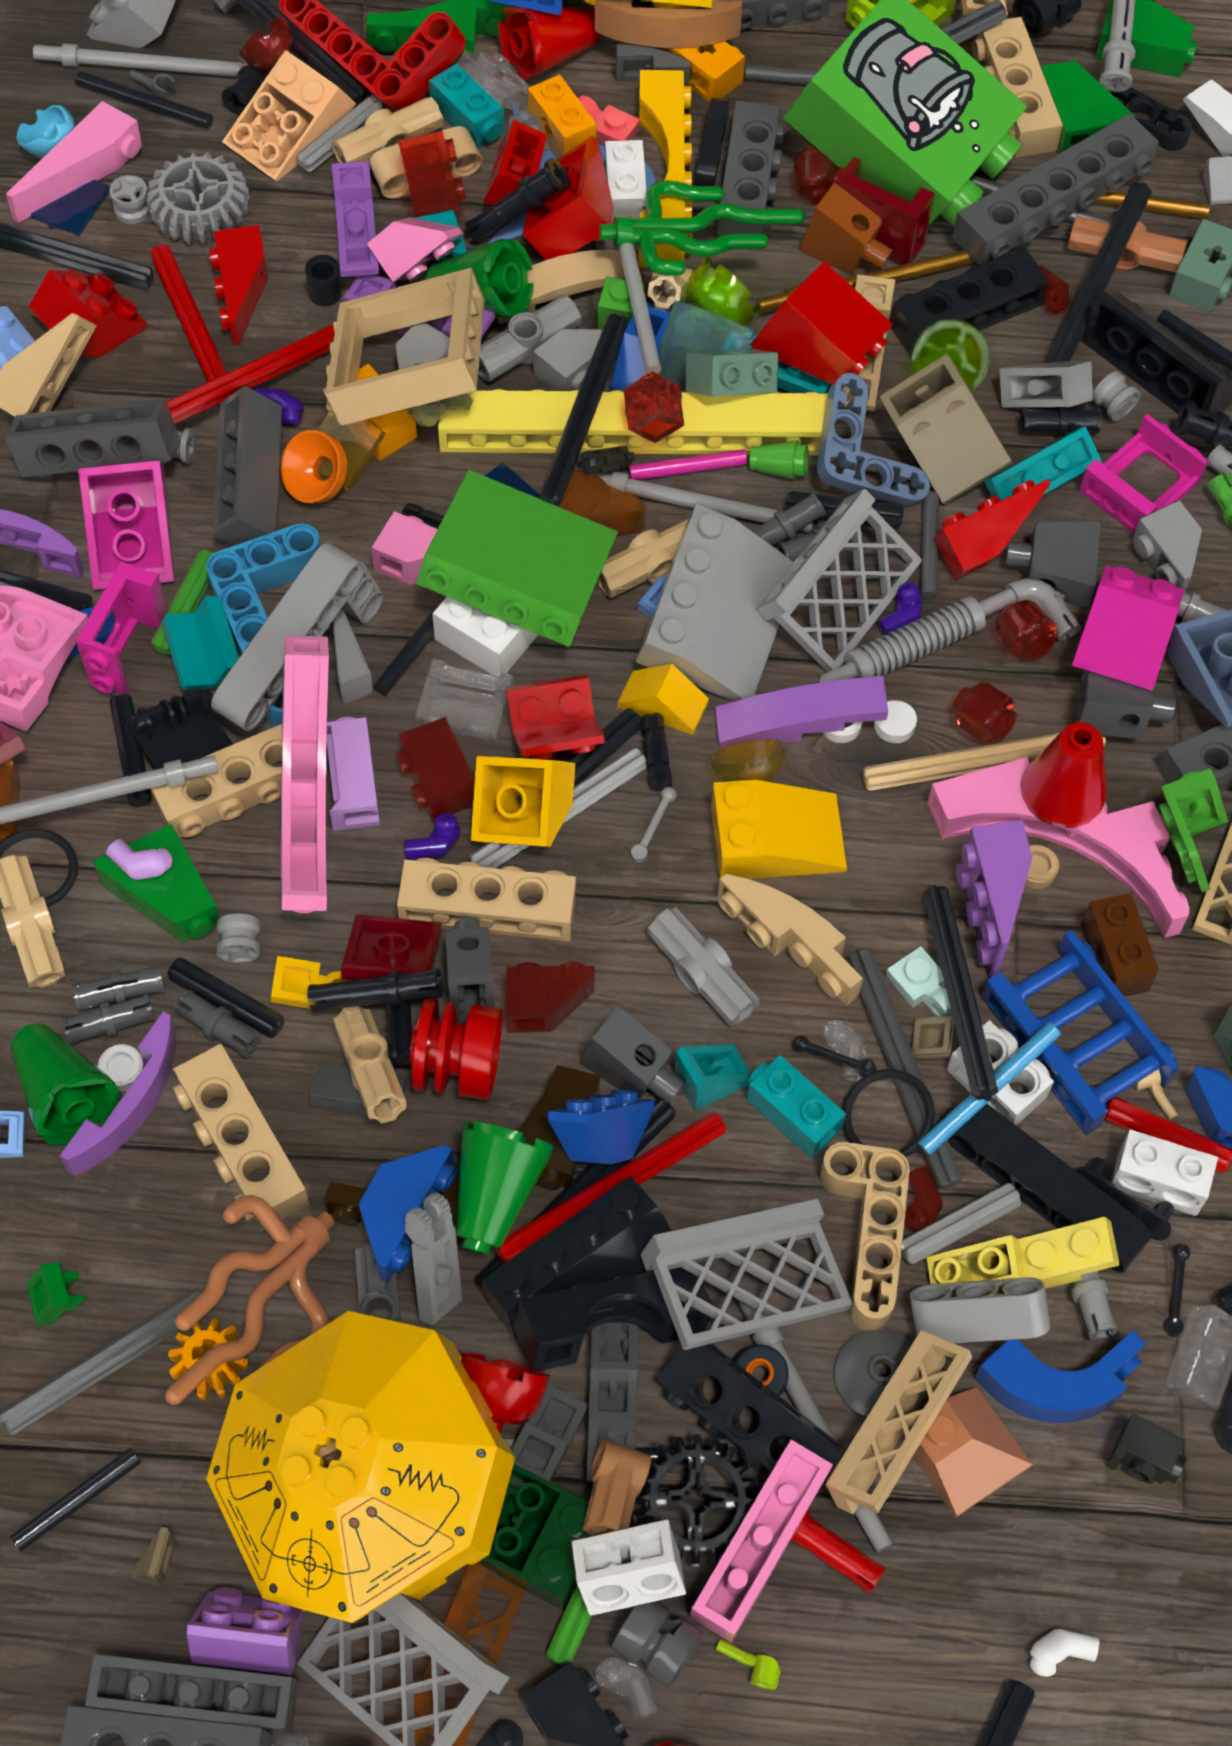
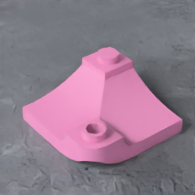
(33, 648)

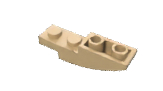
(781, 921)

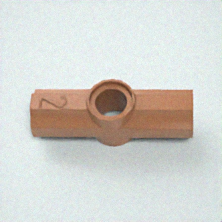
(1142, 249)

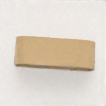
(389, 167)

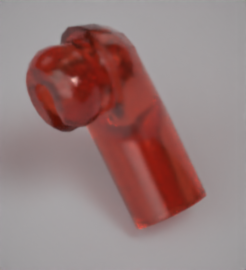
(1057, 294)
(927, 1201)

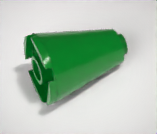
(500, 273)
(60, 1084)
(495, 1182)

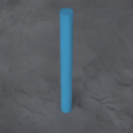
(1003, 1075)

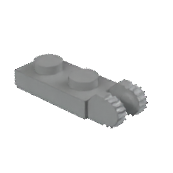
(434, 1258)

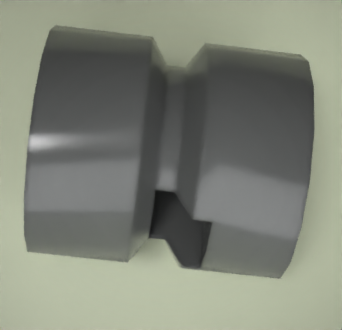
(657, 1641)

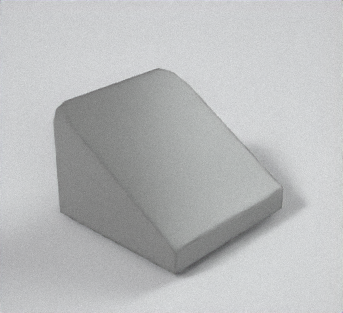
(1218, 180)

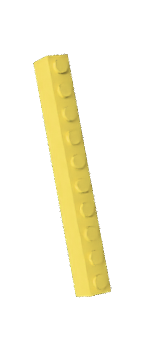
(713, 424)

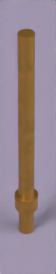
(897, 273)

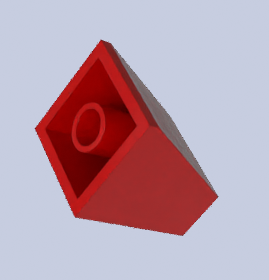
(825, 328)

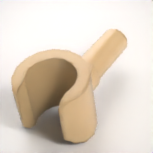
(1153, 1083)

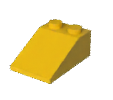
(776, 830)

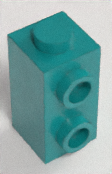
(467, 105)
(794, 1106)

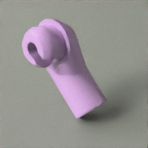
(139, 864)

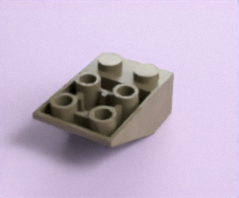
(945, 429)

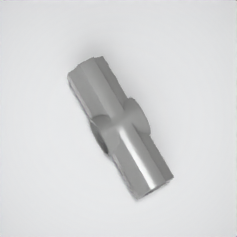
(524, 335)
(703, 966)

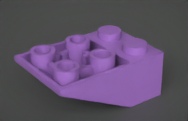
(994, 877)

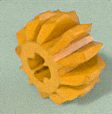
(196, 1346)

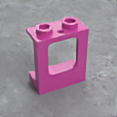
(1122, 501)
(134, 598)

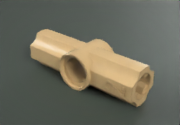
(386, 129)
(644, 560)
(29, 923)
(369, 1064)

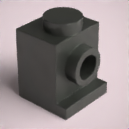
(1148, 1452)

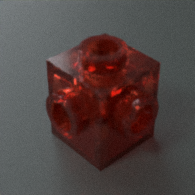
(653, 407)

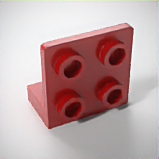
(553, 717)

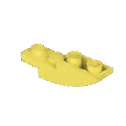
(1051, 1256)

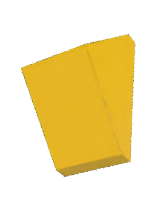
(665, 692)

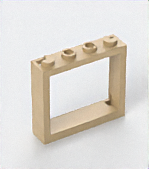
(394, 309)

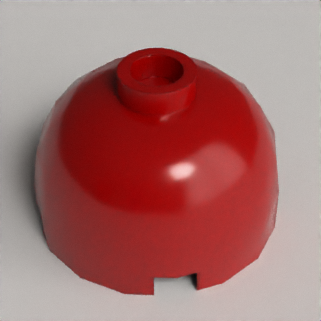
(507, 1387)

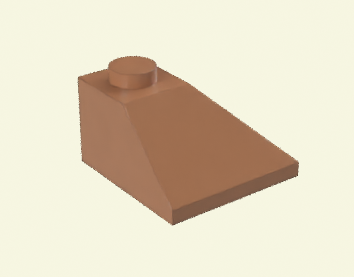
(968, 1452)

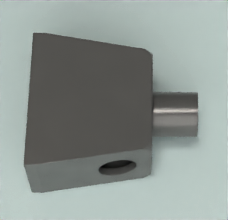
(1062, 557)
(1119, 707)
(468, 964)
(631, 1057)

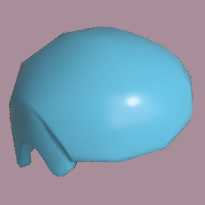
(46, 132)

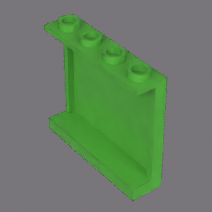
(516, 558)

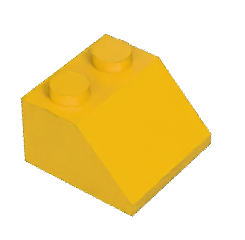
(521, 800)

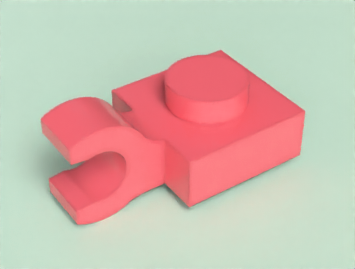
(612, 122)

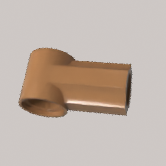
(617, 1480)

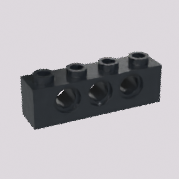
(977, 296)
(684, 1385)

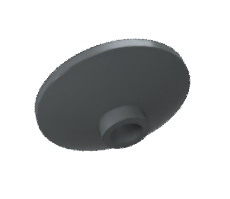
(855, 1363)

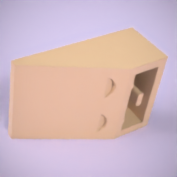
(286, 116)

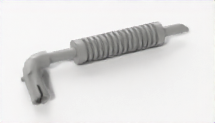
(946, 627)

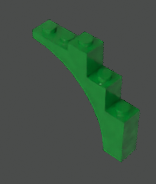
(474, 17)

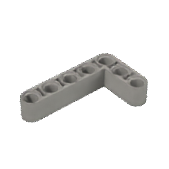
(322, 589)

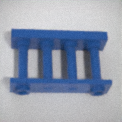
(1082, 1102)

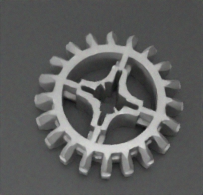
(175, 201)

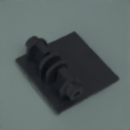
(179, 729)

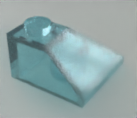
(697, 330)

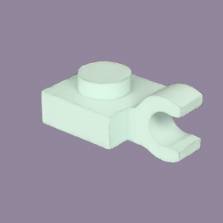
(920, 981)

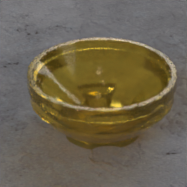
(749, 760)

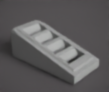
(352, 670)

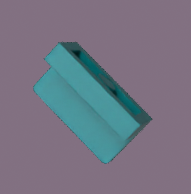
(201, 645)

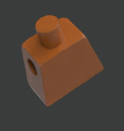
(844, 233)

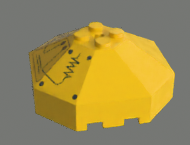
(413, 1478)

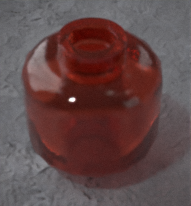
(813, 174)
(1026, 630)
(985, 712)

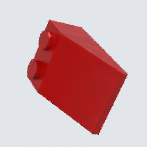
(573, 215)

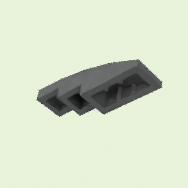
(612, 1387)

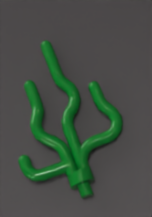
(657, 230)

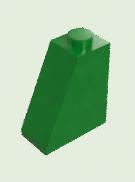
(1158, 37)
(1080, 102)
(172, 900)

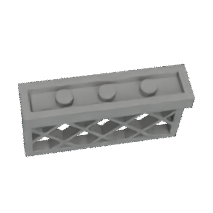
(816, 558)
(727, 1240)
(433, 1639)

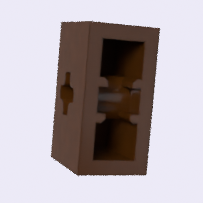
(1120, 943)

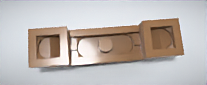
(668, 25)

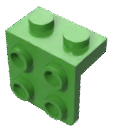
(1191, 808)

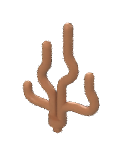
(291, 1253)

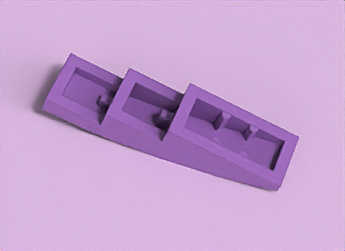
(802, 710)

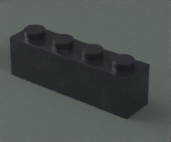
(586, 1248)

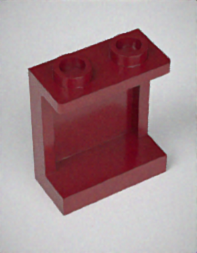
(903, 222)

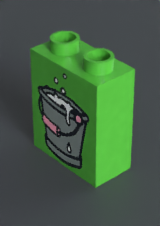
(909, 110)

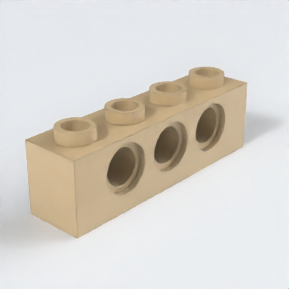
(1011, 59)
(227, 800)
(503, 915)
(216, 1076)

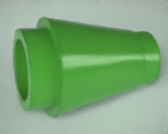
(781, 459)

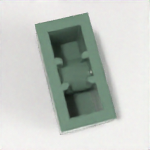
(1205, 267)
(731, 372)

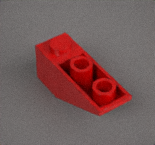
(243, 276)
(981, 537)

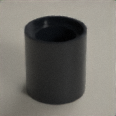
(323, 280)

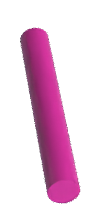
(688, 465)

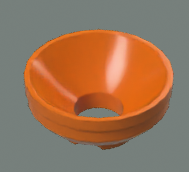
(302, 462)

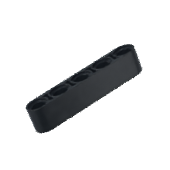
(1045, 1180)

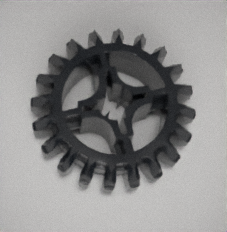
(671, 1500)

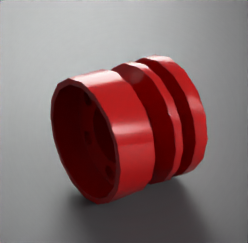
(456, 1049)

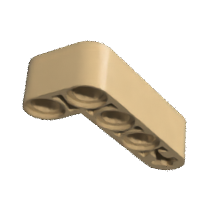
(872, 1237)

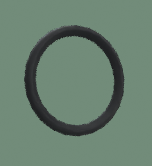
(63, 843)
(896, 1074)

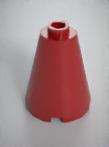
(543, 39)
(1068, 778)

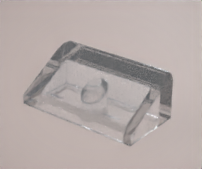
(1203, 1357)

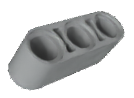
(982, 1310)

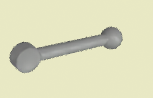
(639, 851)

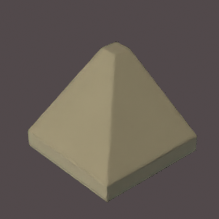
(934, 1038)
(155, 1560)

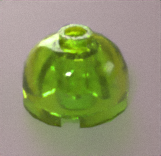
(720, 293)
(962, 344)

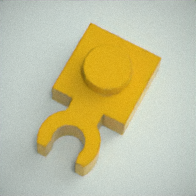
(293, 979)

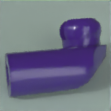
(290, 404)
(907, 609)
(438, 842)

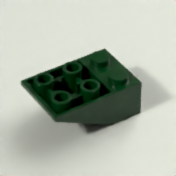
(536, 1537)

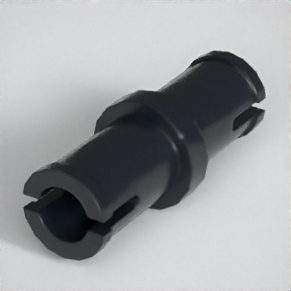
(1059, 420)

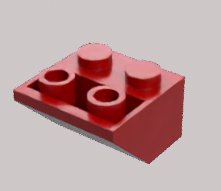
(92, 299)

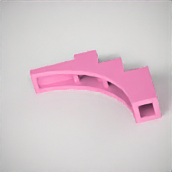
(304, 774)
(1122, 842)

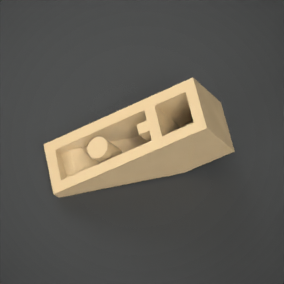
(40, 371)

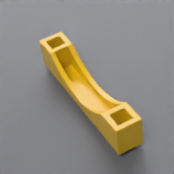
(663, 117)

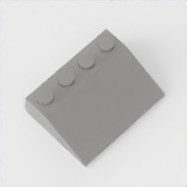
(709, 606)

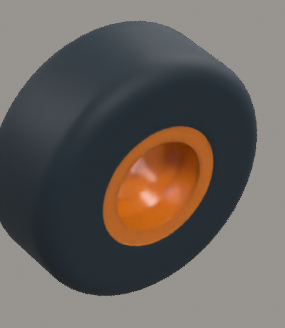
(770, 1358)

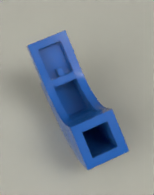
(1053, 1395)

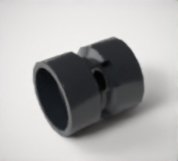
(1044, 15)

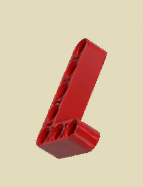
(361, 58)

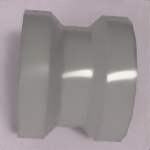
(128, 189)
(1116, 395)
(238, 938)

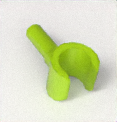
(765, 1668)

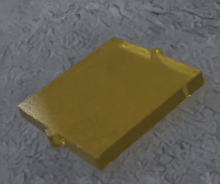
(358, 441)

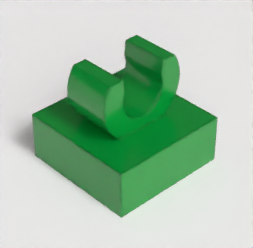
(49, 1293)

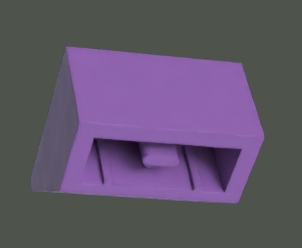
(245, 1633)

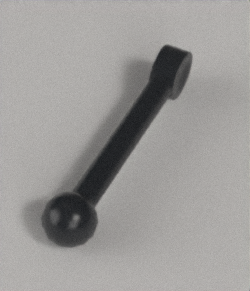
(865, 1066)
(1174, 1325)

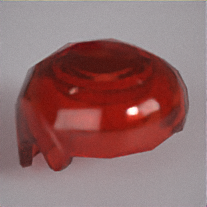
(264, 50)

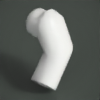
(1057, 1646)

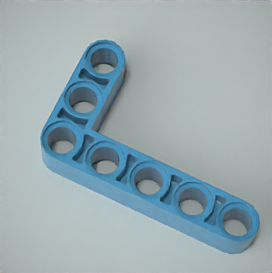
(252, 577)

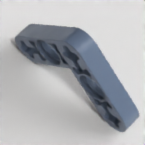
(849, 452)

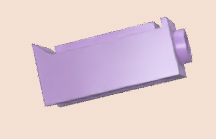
(351, 775)

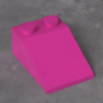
(127, 519)
(1129, 627)

